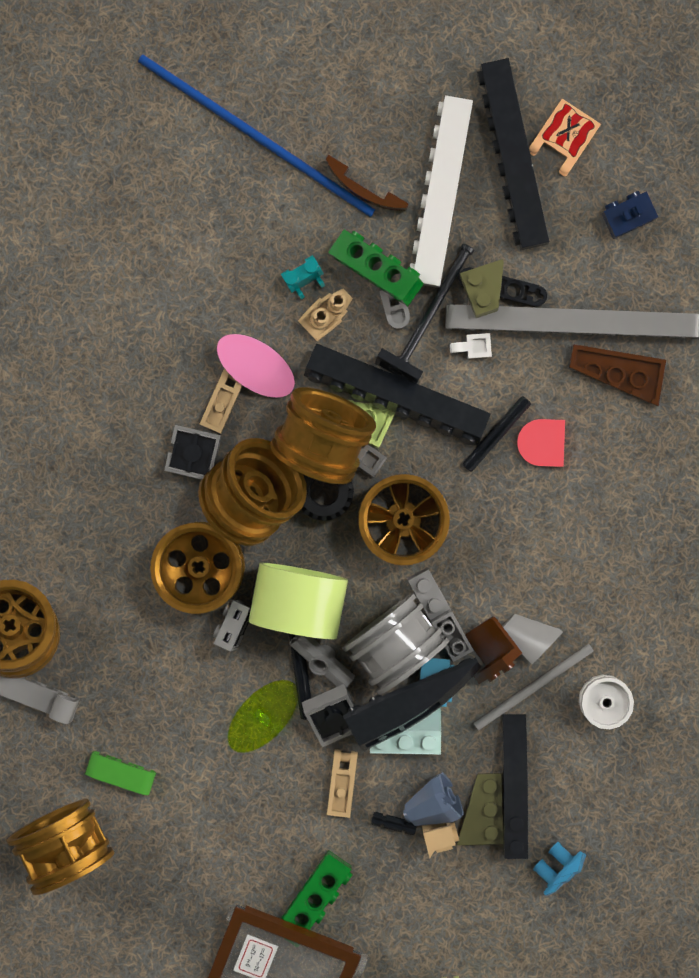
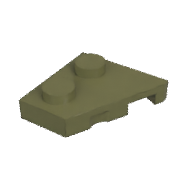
(483, 287)

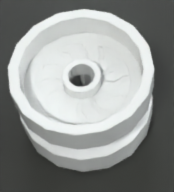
(619, 706)

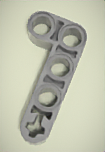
(38, 696)

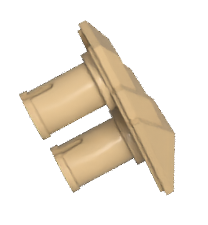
(325, 314)

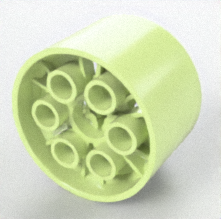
(298, 601)

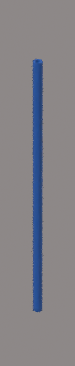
(256, 135)

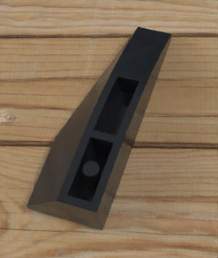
(407, 706)

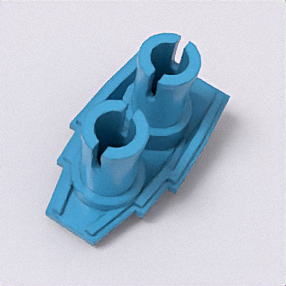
(572, 866)

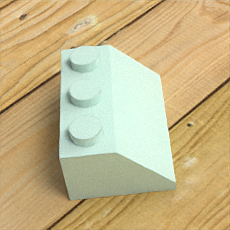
(419, 739)

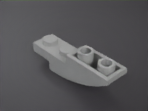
(440, 613)

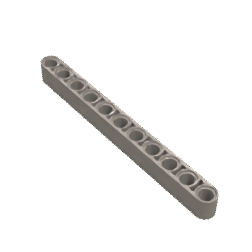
(575, 321)

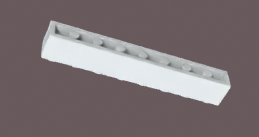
(442, 189)

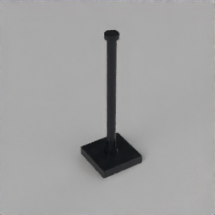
(399, 364)

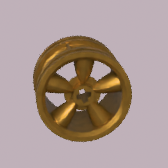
(423, 540)

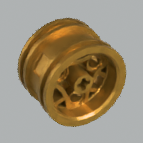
(322, 435)
(23, 622)

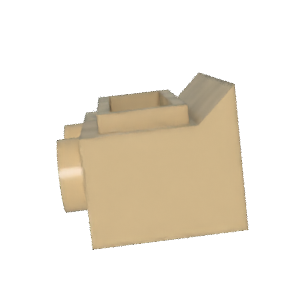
(440, 837)

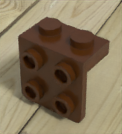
(494, 649)

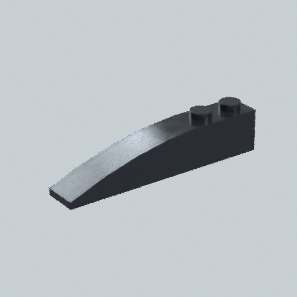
(515, 787)

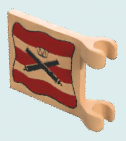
(567, 133)

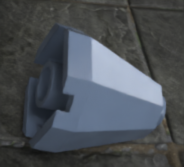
(434, 803)

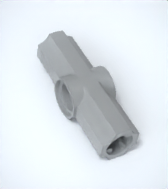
(322, 660)

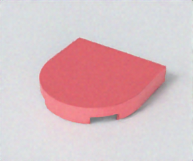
(542, 442)

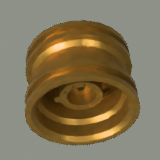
(251, 493)

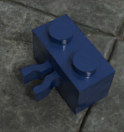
(630, 214)

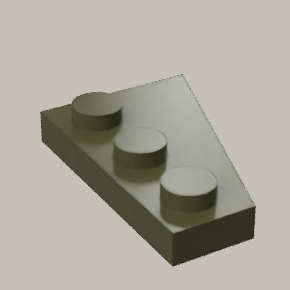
(484, 812)

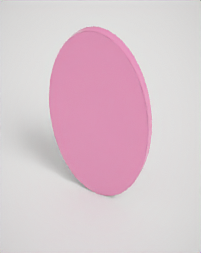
(255, 365)

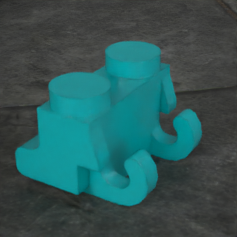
(303, 275)

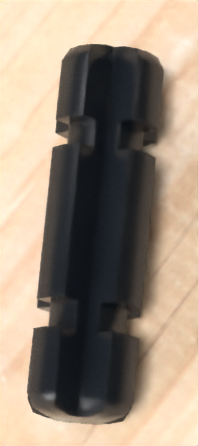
(393, 823)

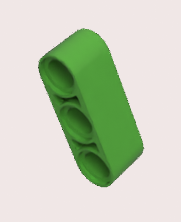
(120, 774)

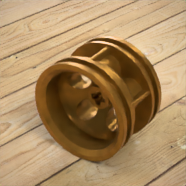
(166, 575)
(61, 846)

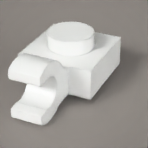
(476, 346)

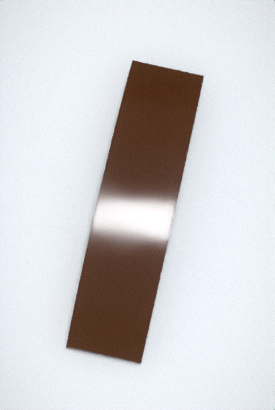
(390, 202)

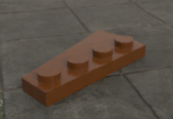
(624, 371)

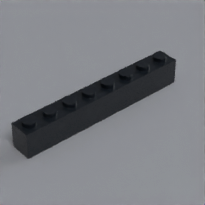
(514, 154)
(396, 394)

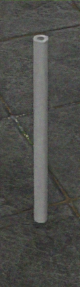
(533, 687)

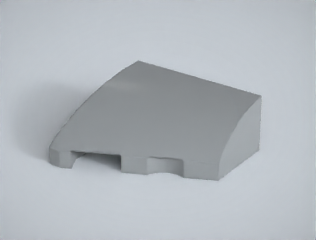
(531, 636)

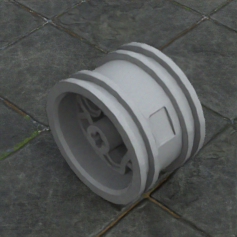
(396, 644)

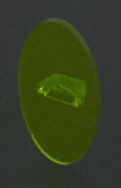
(262, 716)

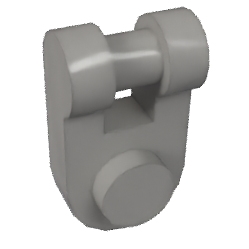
(398, 315)

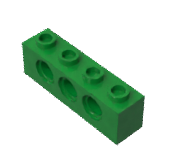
(402, 290)
(329, 865)

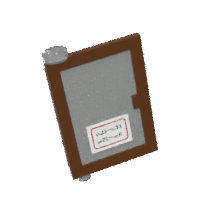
(274, 948)

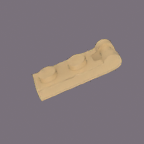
(221, 404)
(342, 784)

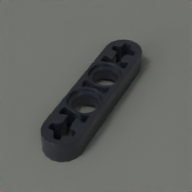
(506, 281)

